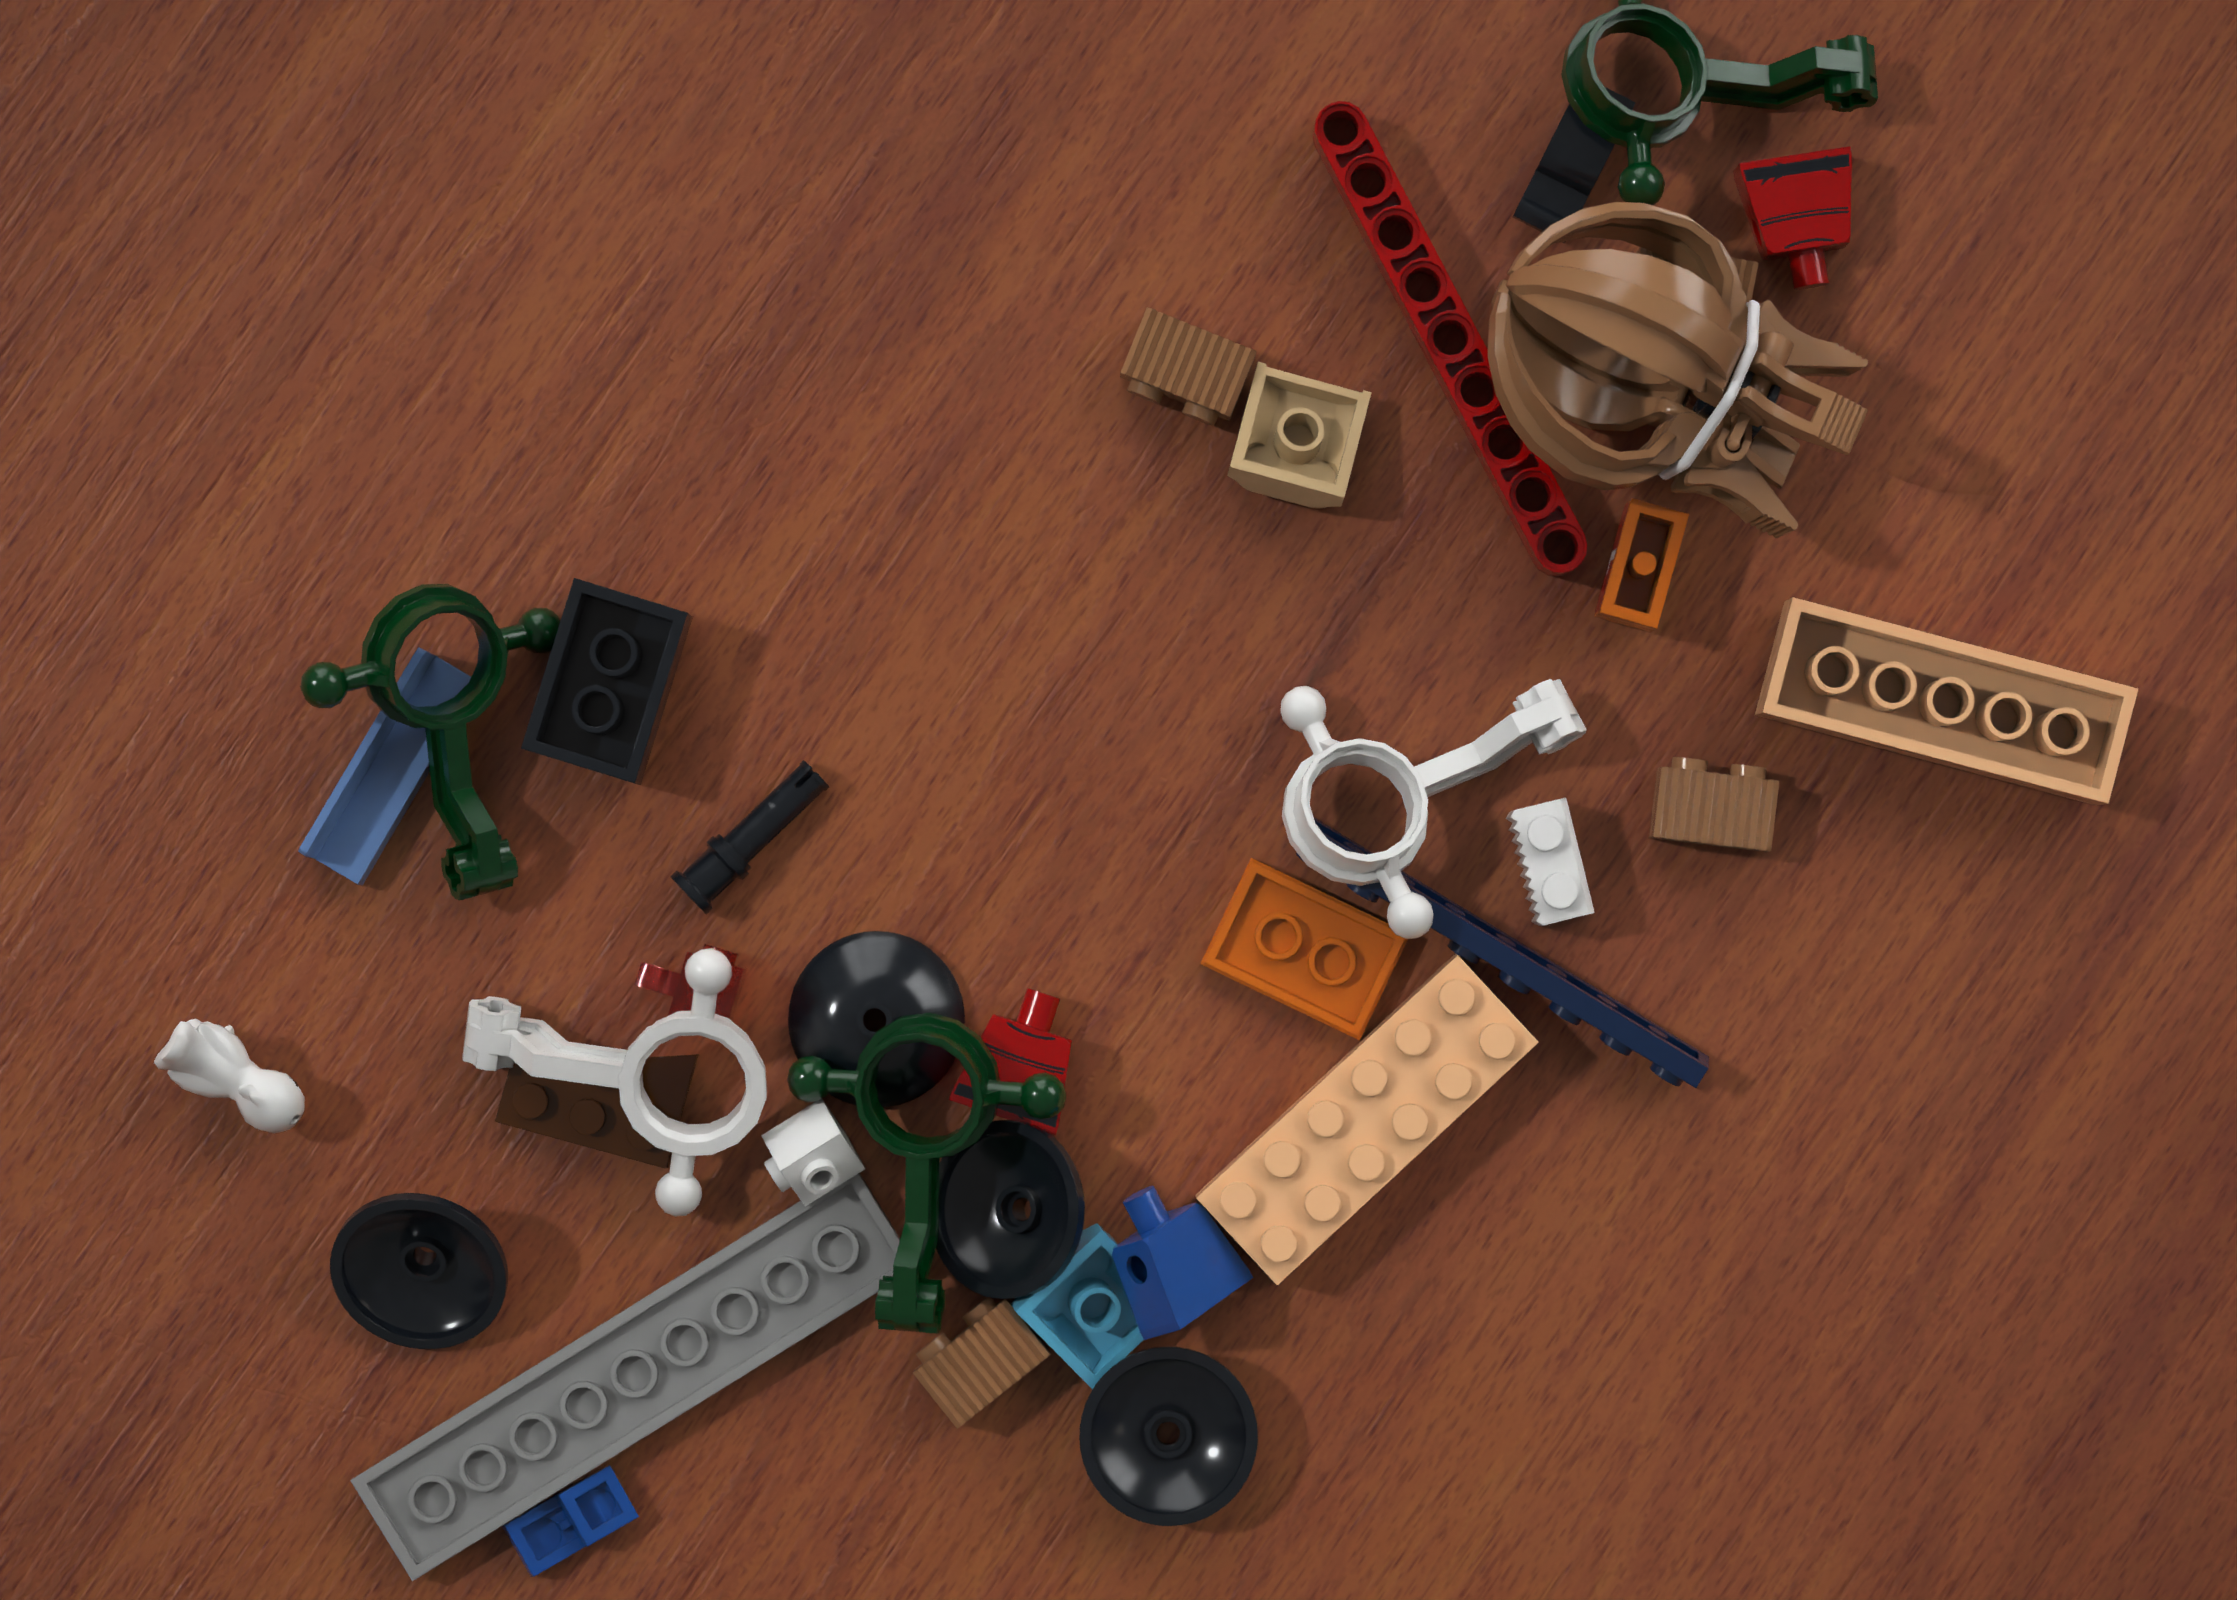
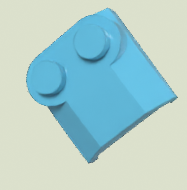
(1085, 1310)

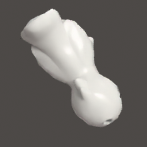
(216, 1065)

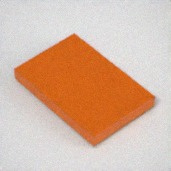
(1304, 949)

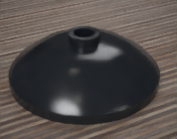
(865, 974)
(983, 1217)
(413, 1293)
(1176, 1479)

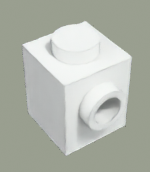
(811, 1153)

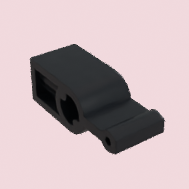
(1565, 171)

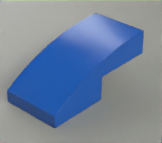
(570, 1521)

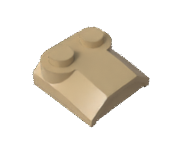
(1298, 438)

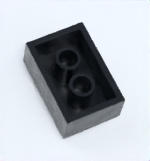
(607, 681)

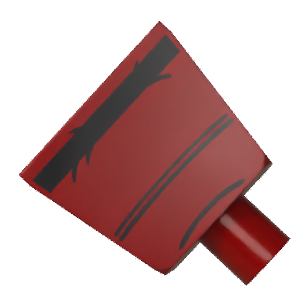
(1799, 209)
(1021, 1051)

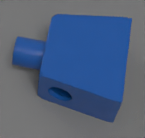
(1174, 1264)

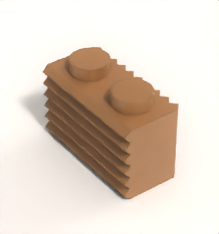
(1186, 366)
(1714, 807)
(980, 1360)

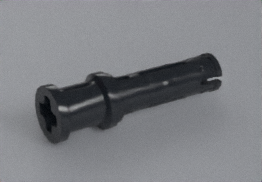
(729, 856)

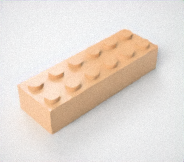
(1946, 701)
(1366, 1119)

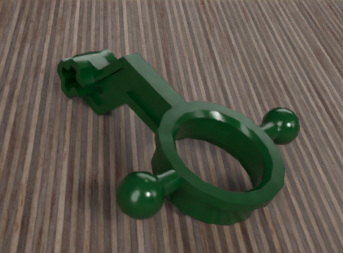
(1840, 71)
(481, 858)
(908, 1297)

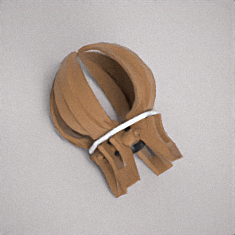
(1633, 337)

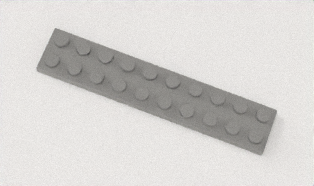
(629, 1376)

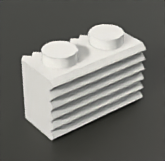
(1550, 862)

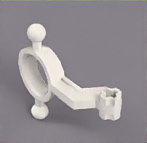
(1541, 717)
(500, 1037)

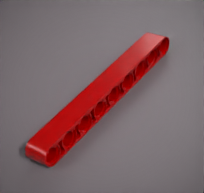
(1443, 310)

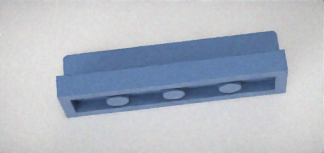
(381, 776)

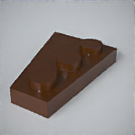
(593, 1113)

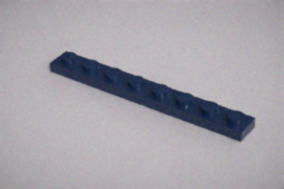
(1528, 970)

